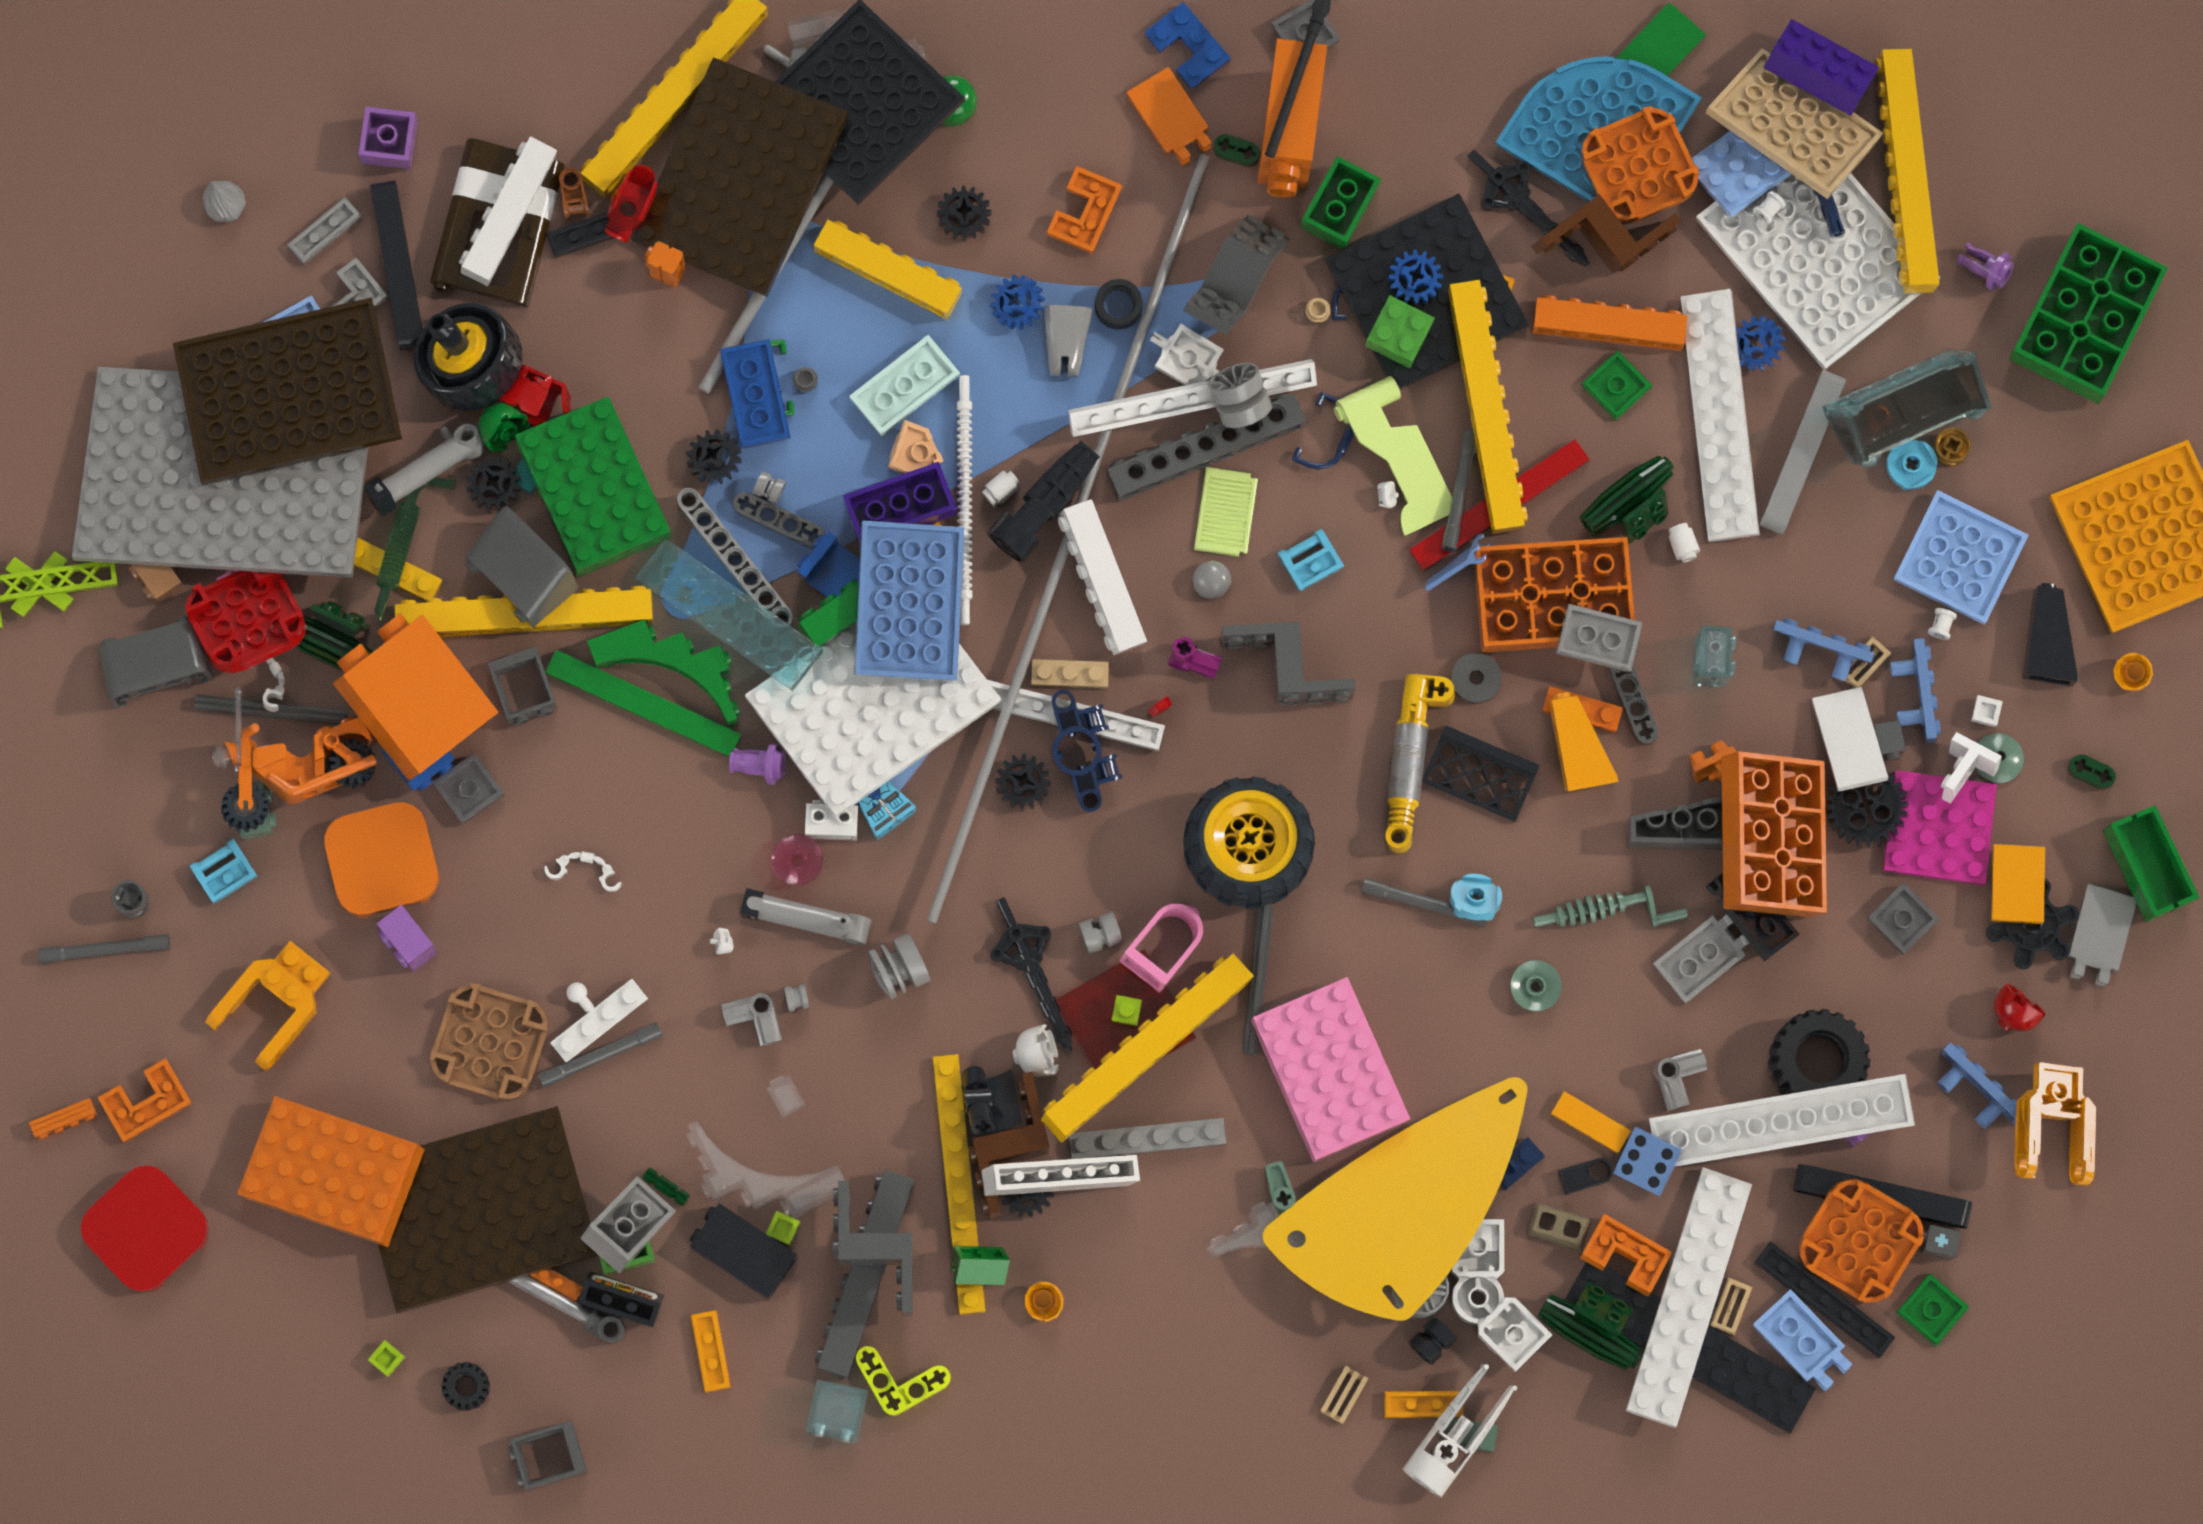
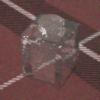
(785, 1096)

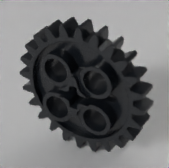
(1845, 813)

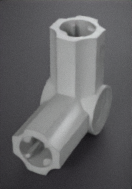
(765, 1022)
(1682, 1066)

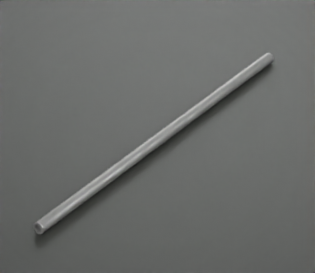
(757, 299)

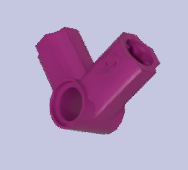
(1187, 657)

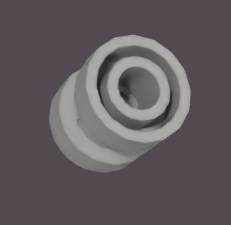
(773, 486)

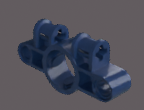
(1085, 778)

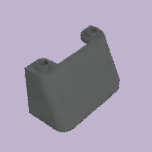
(521, 567)
(152, 661)

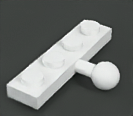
(598, 1018)

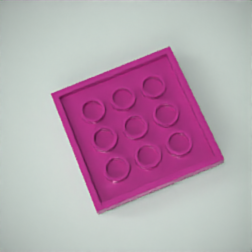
(1939, 836)

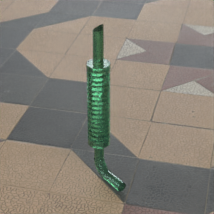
(399, 543)

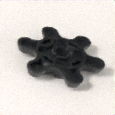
(2044, 938)

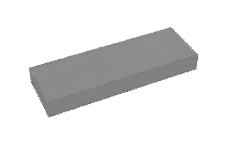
(324, 231)

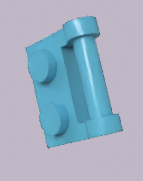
(1313, 567)
(228, 877)

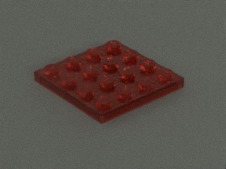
(1091, 1009)

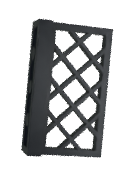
(1487, 752)

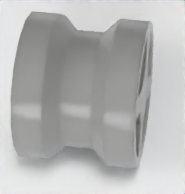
(796, 997)

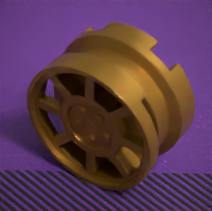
(1951, 446)

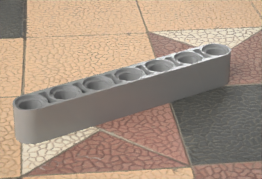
(1801, 453)
(728, 550)

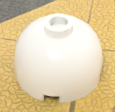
(1036, 1051)

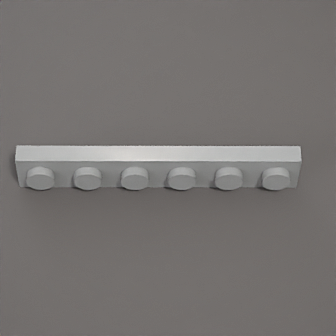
(1147, 1139)

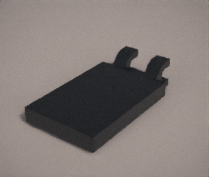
(1763, 930)

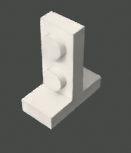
(1969, 756)

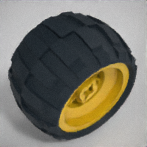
(1254, 880)

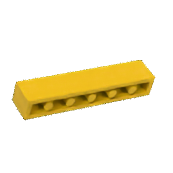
(888, 269)

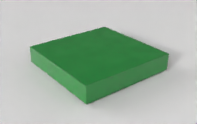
(1616, 385)
(1932, 1309)

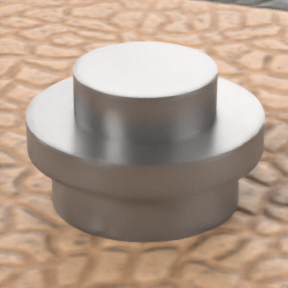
(805, 379)

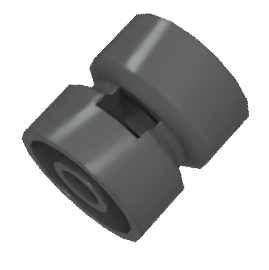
(130, 899)

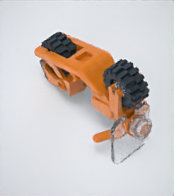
(289, 775)

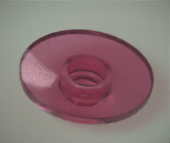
(790, 848)

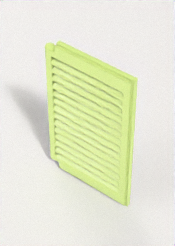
(1225, 512)

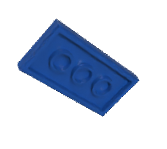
(755, 393)

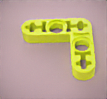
(902, 1391)

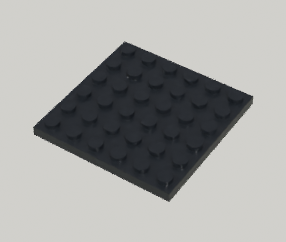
(885, 88)
(1458, 246)

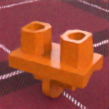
(1711, 767)

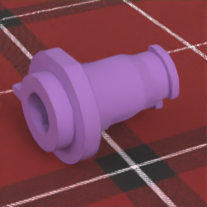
(1996, 269)
(761, 763)

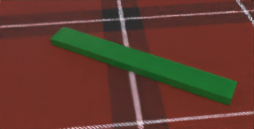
(643, 703)

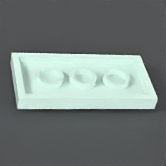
(904, 385)

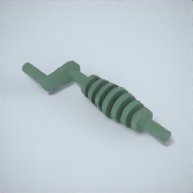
(1610, 904)

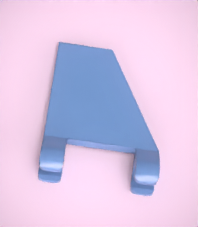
(1461, 561)

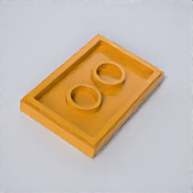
(2018, 884)

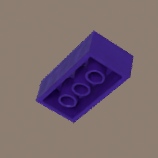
(1821, 67)
(907, 498)

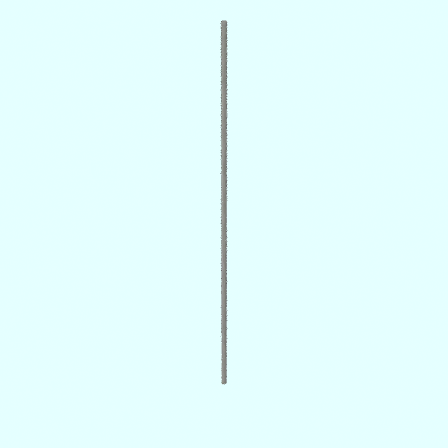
(1063, 550)

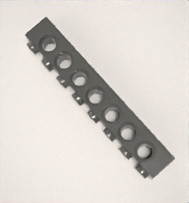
(1127, 487)

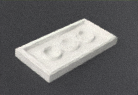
(1849, 739)

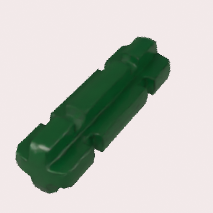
(666, 1186)

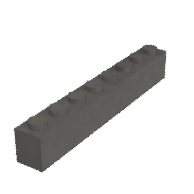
(863, 1280)

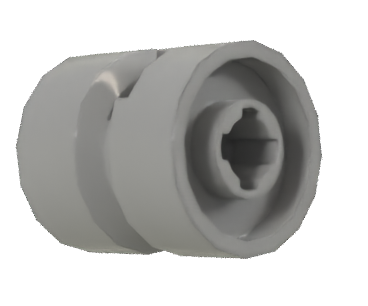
(1100, 932)

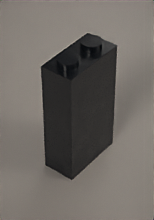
(742, 1251)

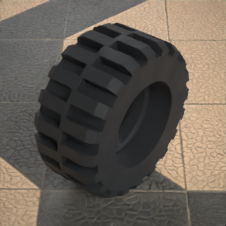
(1824, 1025)

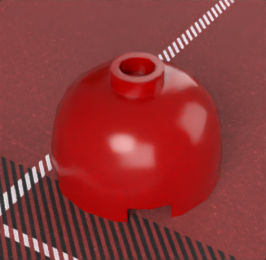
(2016, 1010)

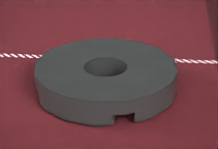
(1476, 663)

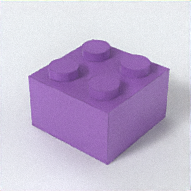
(388, 138)
(407, 938)

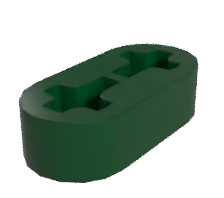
(1233, 155)
(2094, 766)

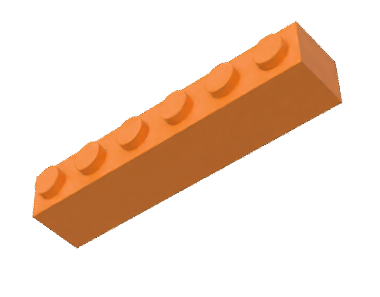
(1609, 323)

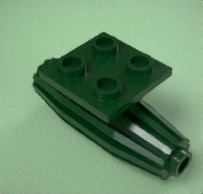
(1633, 499)
(332, 633)
(1593, 1325)

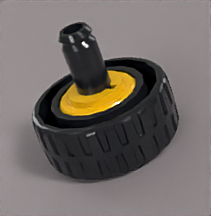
(467, 356)

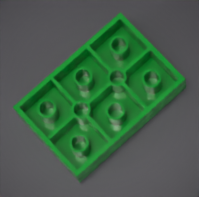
(2088, 313)
(592, 487)

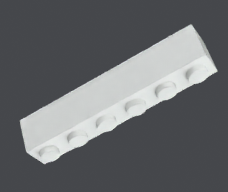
(508, 211)
(1101, 577)
(1060, 1175)

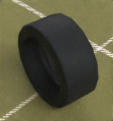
(1118, 323)

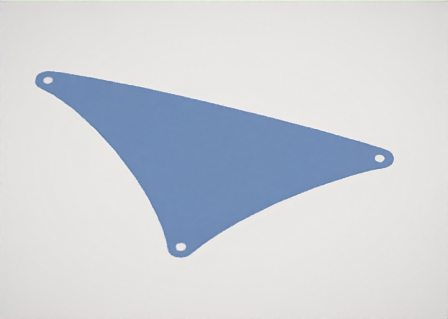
(854, 331)

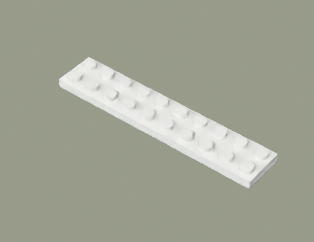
(1720, 416)
(1787, 1120)
(1688, 1297)

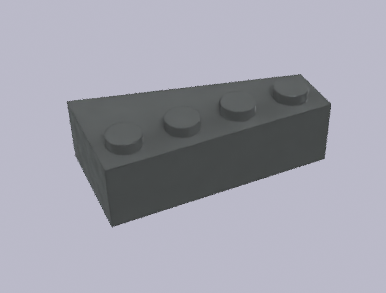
(1679, 828)

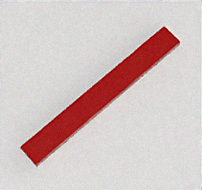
(1477, 519)

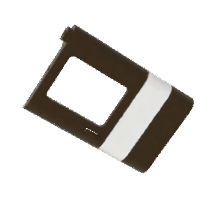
(477, 180)

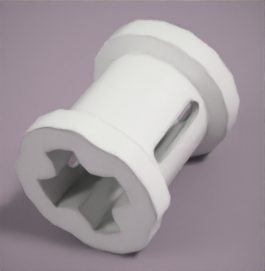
(1769, 207)
(1942, 624)

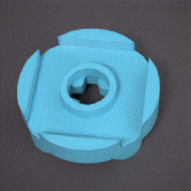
(1909, 478)
(1473, 909)

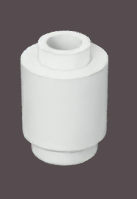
(1001, 488)
(1683, 542)

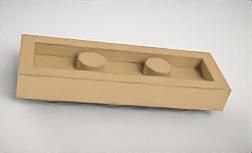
(1070, 674)

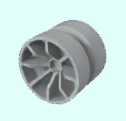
(1240, 395)

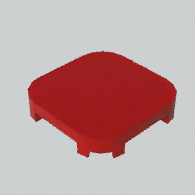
(245, 619)
(144, 1228)

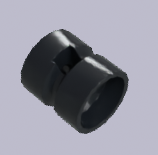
(1432, 1340)

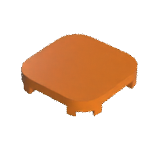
(1640, 165)
(381, 859)
(1861, 1240)

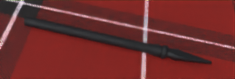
(1320, 10)

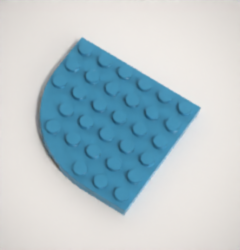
(1576, 100)

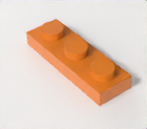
(1600, 714)

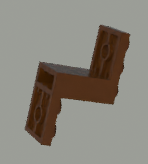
(1607, 234)
(1011, 1144)

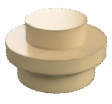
(1317, 310)

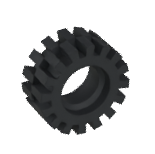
(465, 1402)

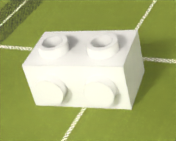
(823, 825)

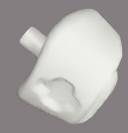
(1387, 494)
(722, 941)

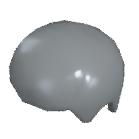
(1212, 580)

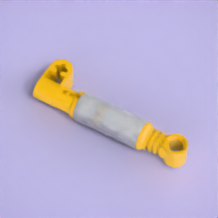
(1410, 753)

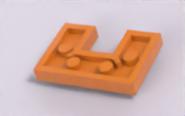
(1101, 198)
(136, 1119)
(1617, 1237)

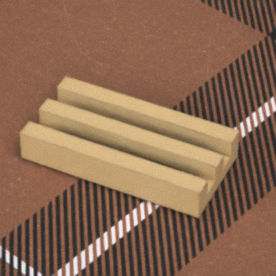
(1879, 647)
(1723, 1326)
(1355, 1375)

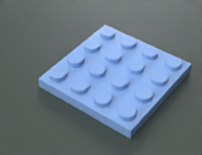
(1960, 557)

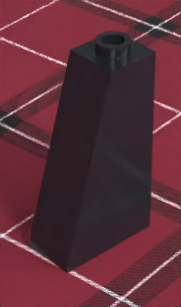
(2049, 639)

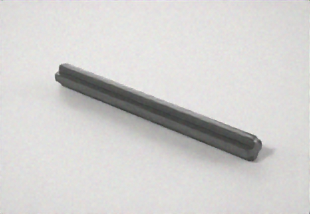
(286, 711)
(1259, 970)

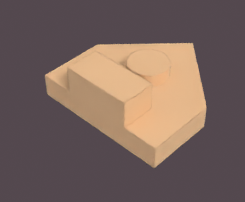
(913, 449)

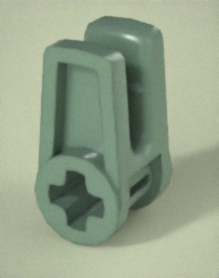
(1278, 1185)

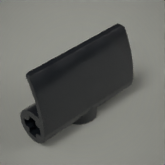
(990, 1101)

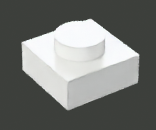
(1986, 711)

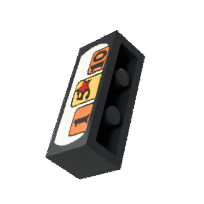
(621, 1299)

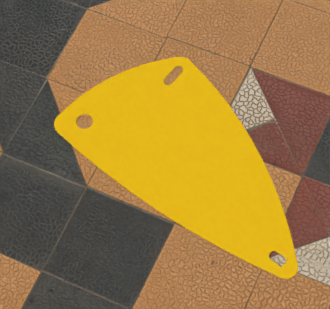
(1403, 1206)

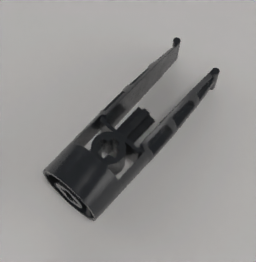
(1043, 502)

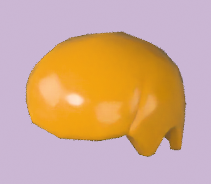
(2133, 671)
(1043, 1301)

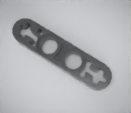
(776, 524)
(1628, 699)

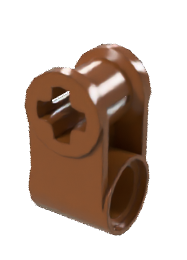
(573, 197)

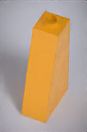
(1578, 747)

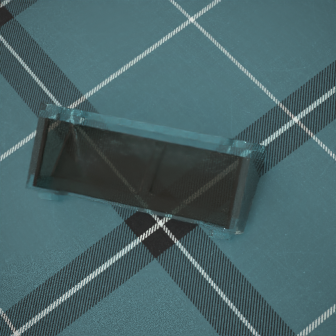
(1908, 405)

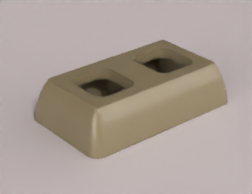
(1556, 1235)

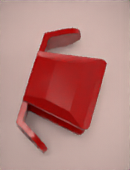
(633, 190)
(536, 396)

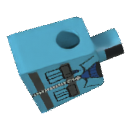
(885, 809)

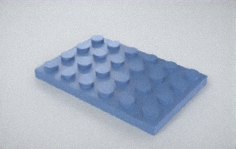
(909, 601)

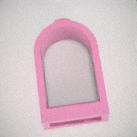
(1145, 968)

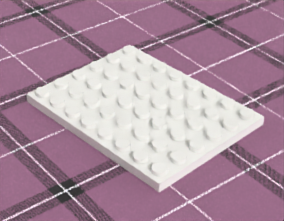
(1817, 285)
(865, 730)

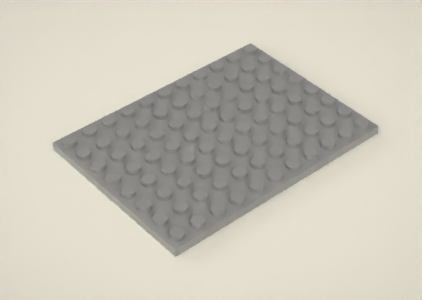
(149, 507)

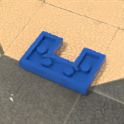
(1185, 26)

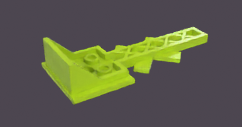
(40, 584)

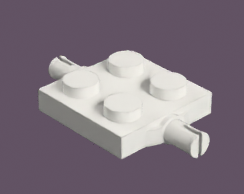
(1187, 356)

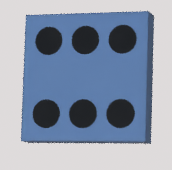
(1647, 1161)

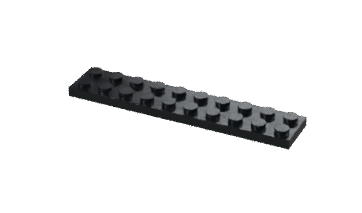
(1721, 1361)

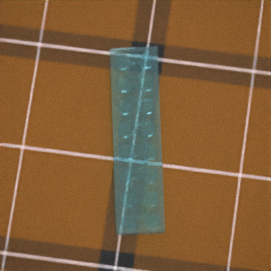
(729, 614)

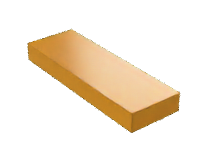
(1590, 1122)
(710, 1351)
(1418, 1404)

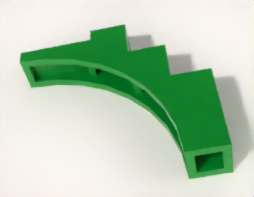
(636, 645)

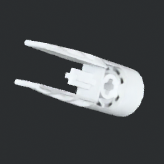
(1432, 1469)

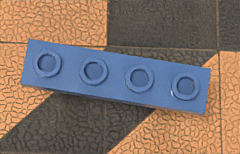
(1845, 652)
(1925, 678)
(1975, 1074)

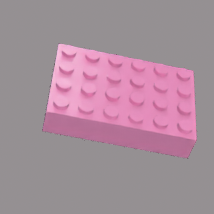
(1330, 1069)

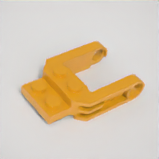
(293, 980)
(2056, 1096)

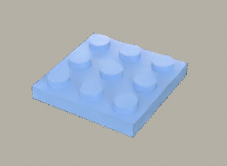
(1736, 173)

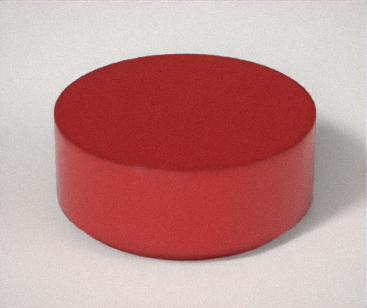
(1160, 707)

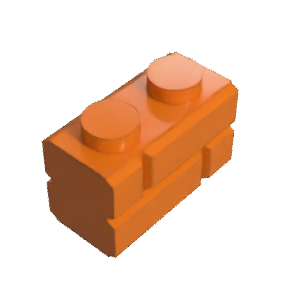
(665, 263)

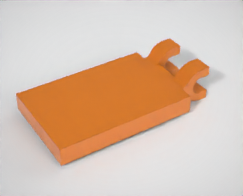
(1170, 115)

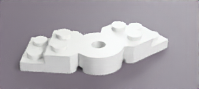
(1500, 1321)

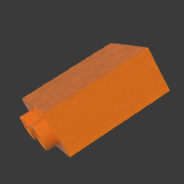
(1294, 155)
(413, 694)

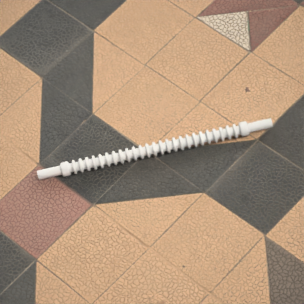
(964, 407)

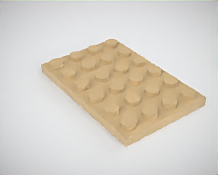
(1793, 126)

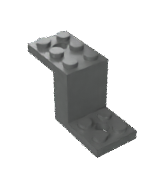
(1236, 274)
(1287, 663)
(873, 1248)

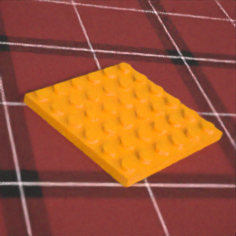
(2139, 535)

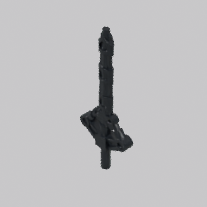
(1518, 198)
(1028, 960)

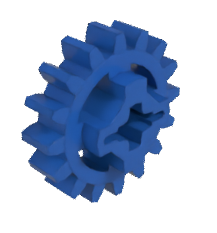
(1424, 280)
(1006, 307)
(1764, 334)

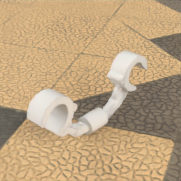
(278, 691)
(589, 858)

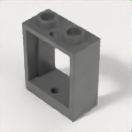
(515, 662)
(574, 1449)

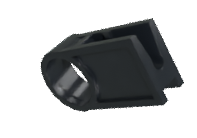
(1579, 1177)

